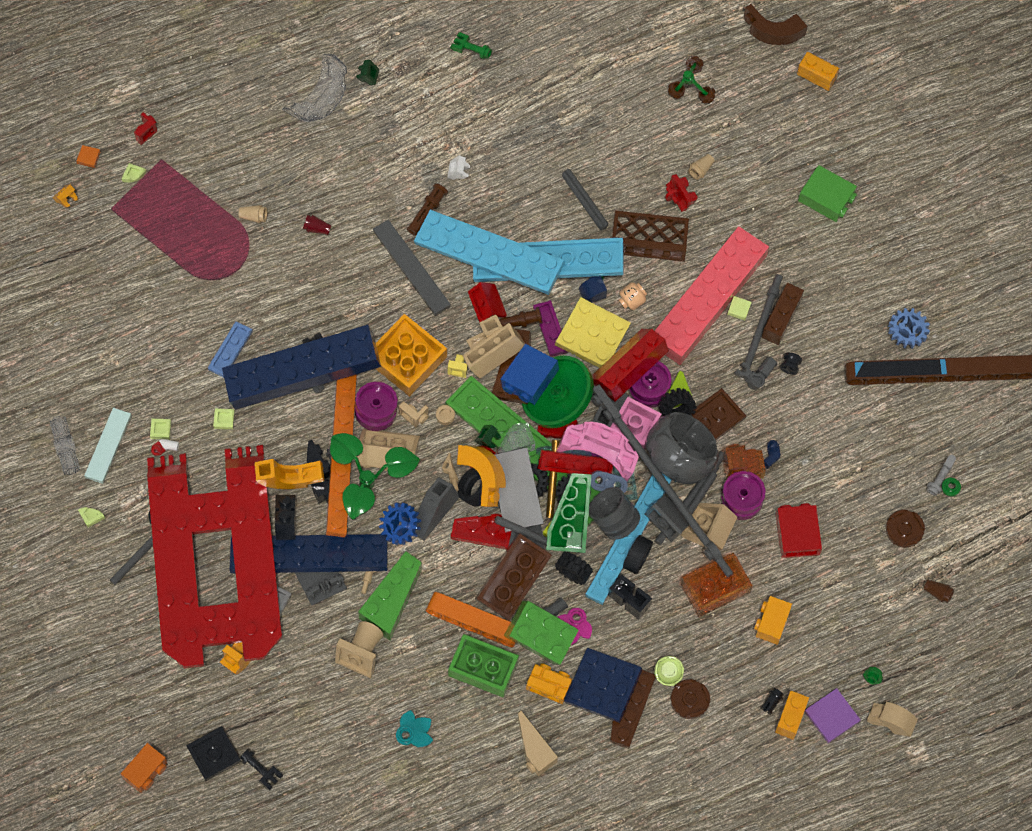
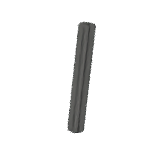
(585, 199)

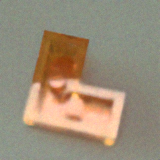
(739, 459)

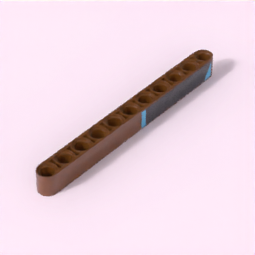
(939, 370)

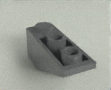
(435, 505)

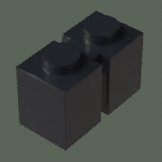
(285, 517)
(622, 593)

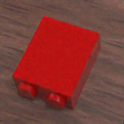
(798, 531)

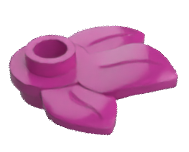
(582, 625)

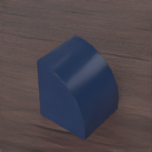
(593, 289)

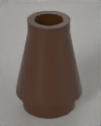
(941, 591)

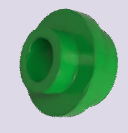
(948, 491)
(873, 675)

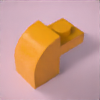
(234, 658)

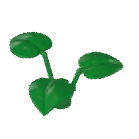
(361, 498)

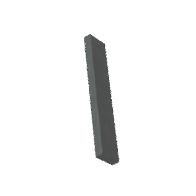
(411, 267)

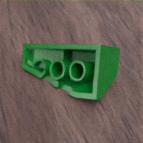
(570, 521)

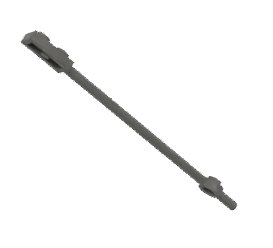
(612, 414)

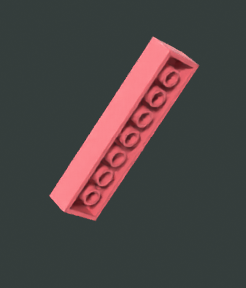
(711, 293)

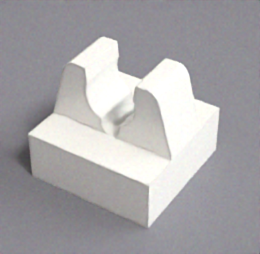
(457, 168)

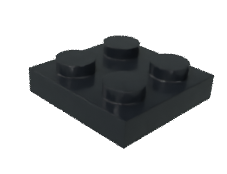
(213, 753)

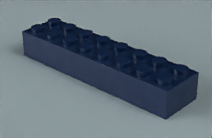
(301, 367)

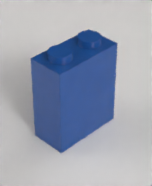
(529, 374)

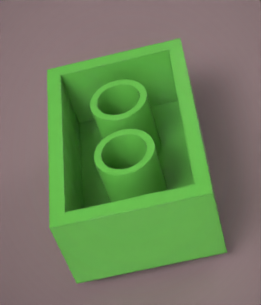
(541, 632)
(483, 665)

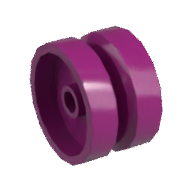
(652, 386)
(376, 406)
(743, 494)

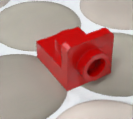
(146, 130)

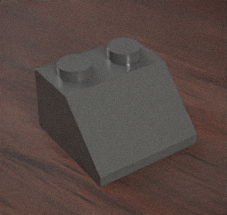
(667, 518)

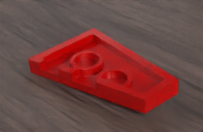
(481, 531)

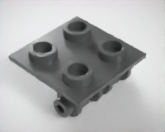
(320, 585)

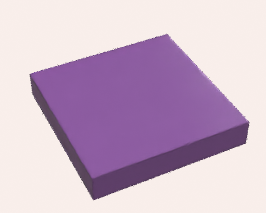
(832, 715)

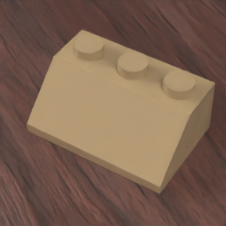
(378, 443)

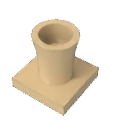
(359, 654)

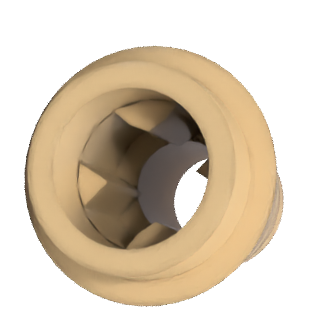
(700, 167)
(254, 213)

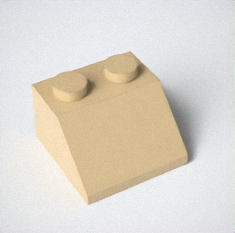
(715, 521)

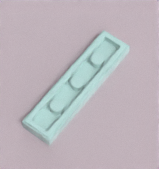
(108, 445)

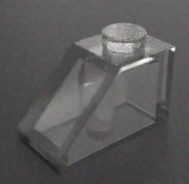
(517, 437)

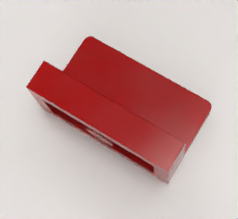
(486, 301)

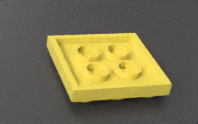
(592, 333)

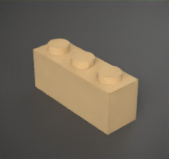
(494, 351)

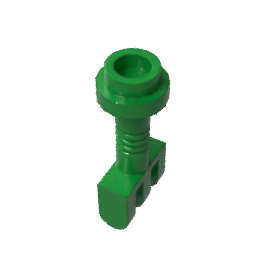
(462, 43)

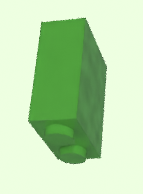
(828, 194)

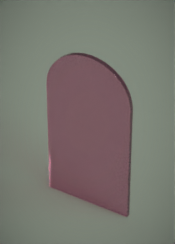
(185, 224)

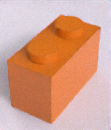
(144, 768)

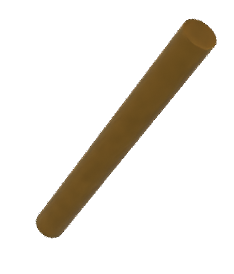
(552, 486)

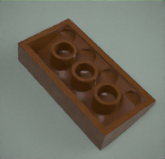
(513, 576)

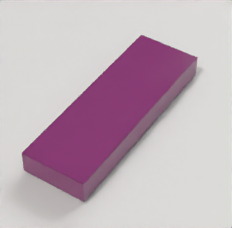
(550, 327)

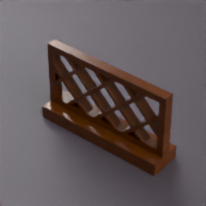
(649, 247)

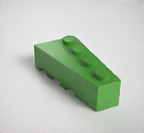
(392, 595)

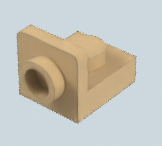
(411, 414)

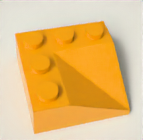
(409, 354)

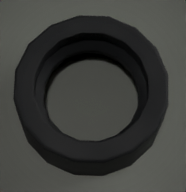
(465, 486)
(638, 554)

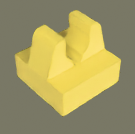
(458, 367)

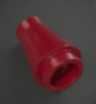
(316, 225)

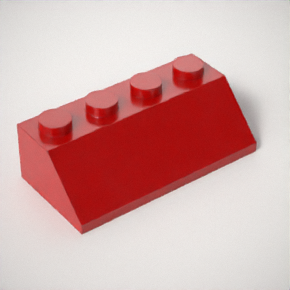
(630, 363)

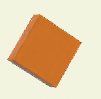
(88, 156)

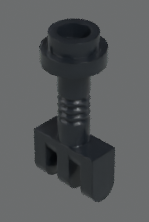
(247, 757)

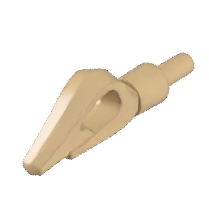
(451, 471)
(367, 579)

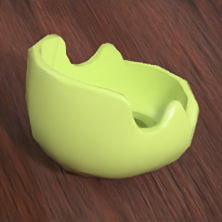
(669, 670)

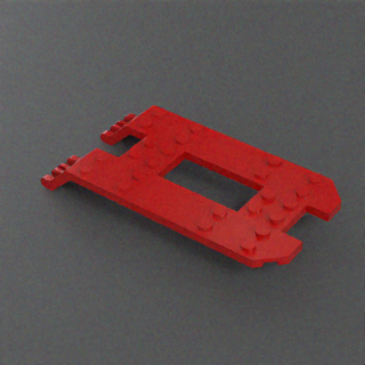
(174, 520)

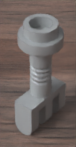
(934, 487)

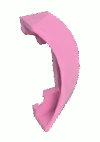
(602, 441)

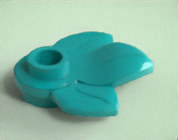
(416, 729)

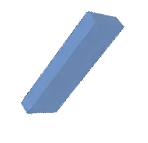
(230, 348)

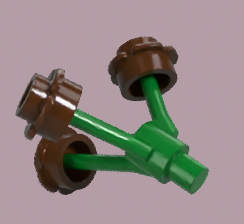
(677, 89)

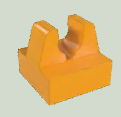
(61, 196)

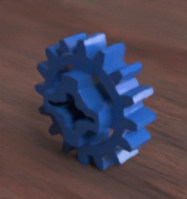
(400, 533)

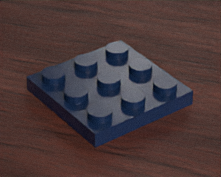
(603, 685)

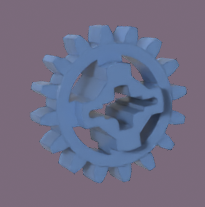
(904, 334)

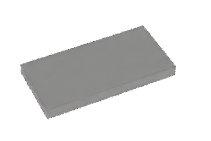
(520, 498)

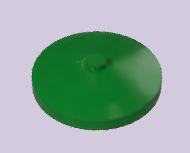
(564, 396)

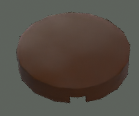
(905, 528)
(690, 699)

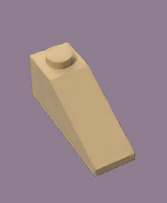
(537, 751)

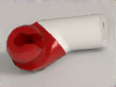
(164, 445)

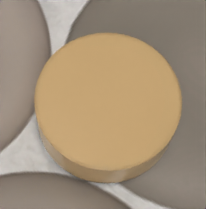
(445, 415)

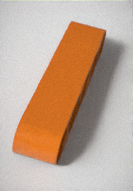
(469, 618)

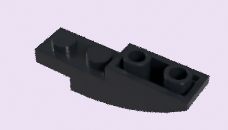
(319, 489)

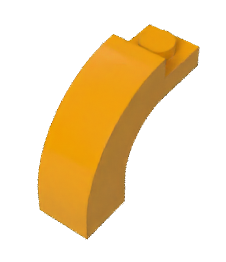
(489, 470)
(280, 476)

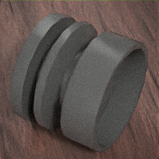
(614, 513)

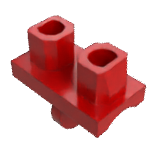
(677, 192)

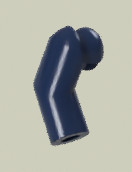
(773, 453)

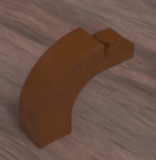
(774, 32)

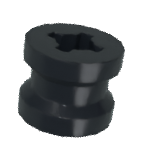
(791, 363)

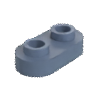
(608, 481)

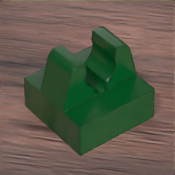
(368, 73)
(486, 434)

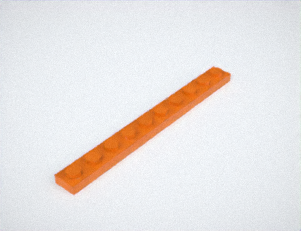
(340, 473)

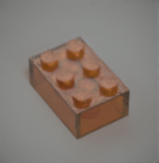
(711, 589)

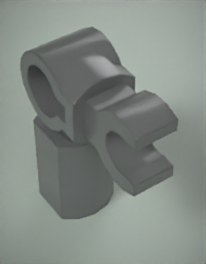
(757, 379)

